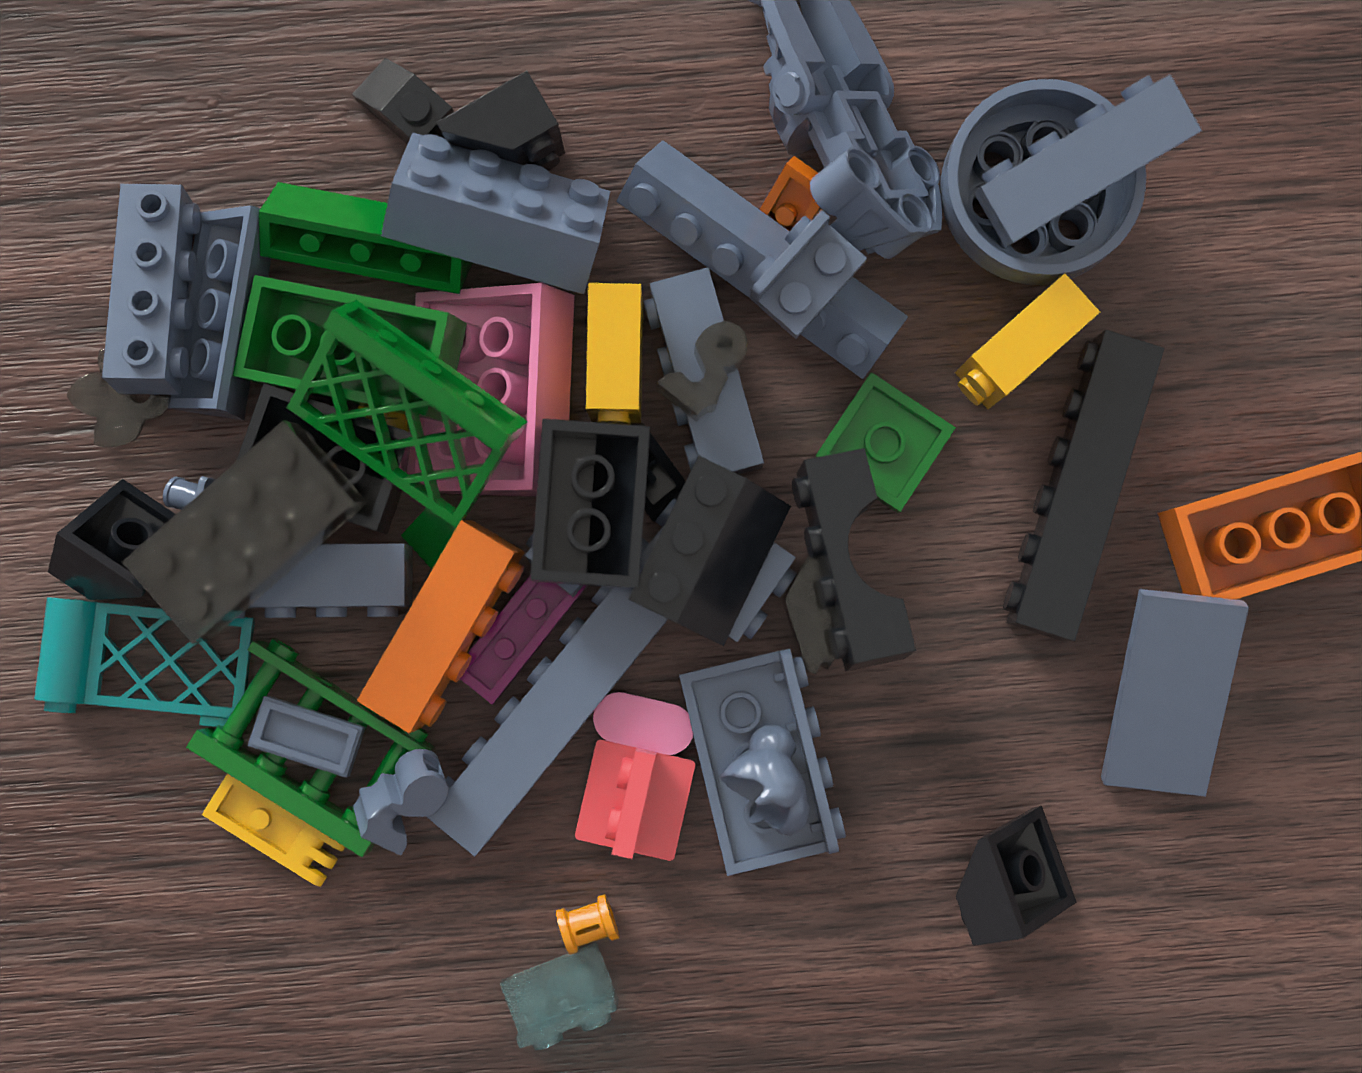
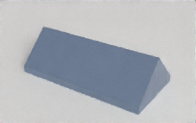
(226, 265)

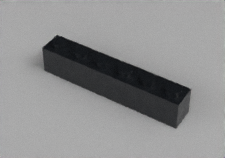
(1083, 485)

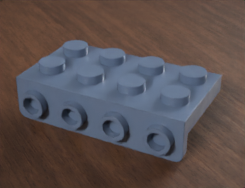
(724, 711)

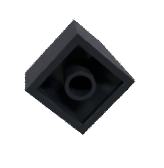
(510, 123)

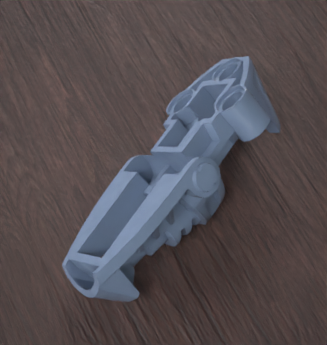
(835, 97)

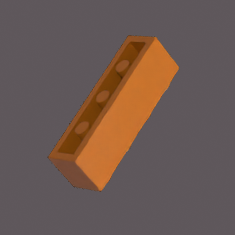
(441, 627)

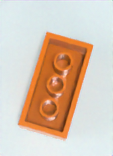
(1268, 531)

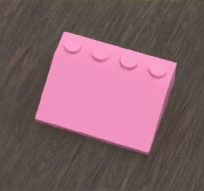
(520, 355)

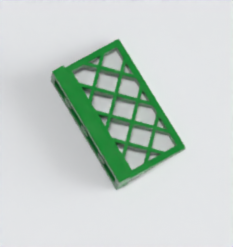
(418, 374)

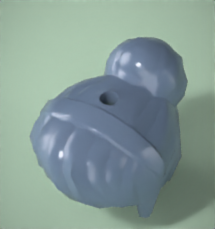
(770, 780)

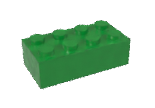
(287, 328)

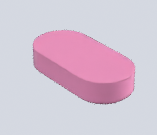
(643, 723)

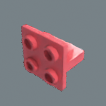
(635, 800)

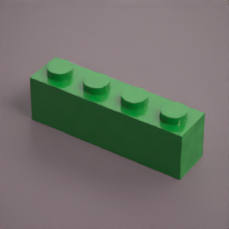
(346, 237)

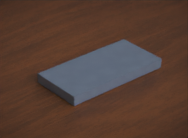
(1173, 692)

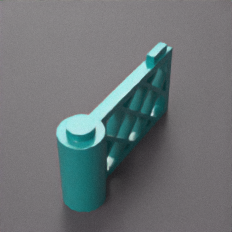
(75, 662)

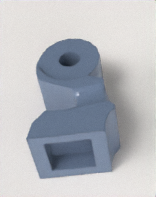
(413, 791)

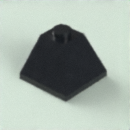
(99, 539)
(1014, 881)

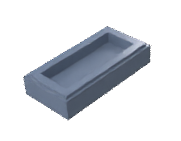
(306, 736)

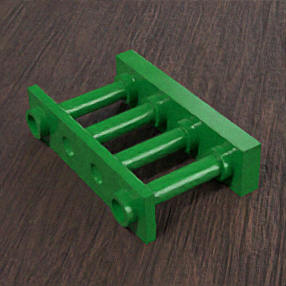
(267, 771)

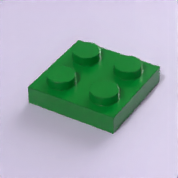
(897, 438)

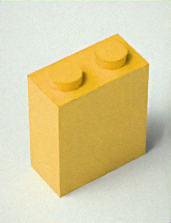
(1025, 343)
(614, 353)

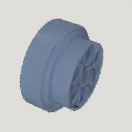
(1007, 126)

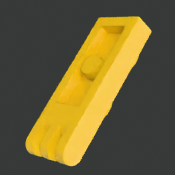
(271, 829)

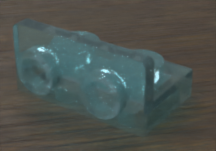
(560, 997)

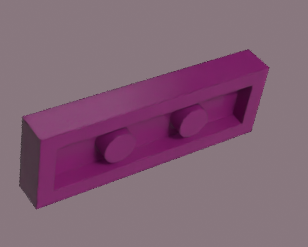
(516, 637)

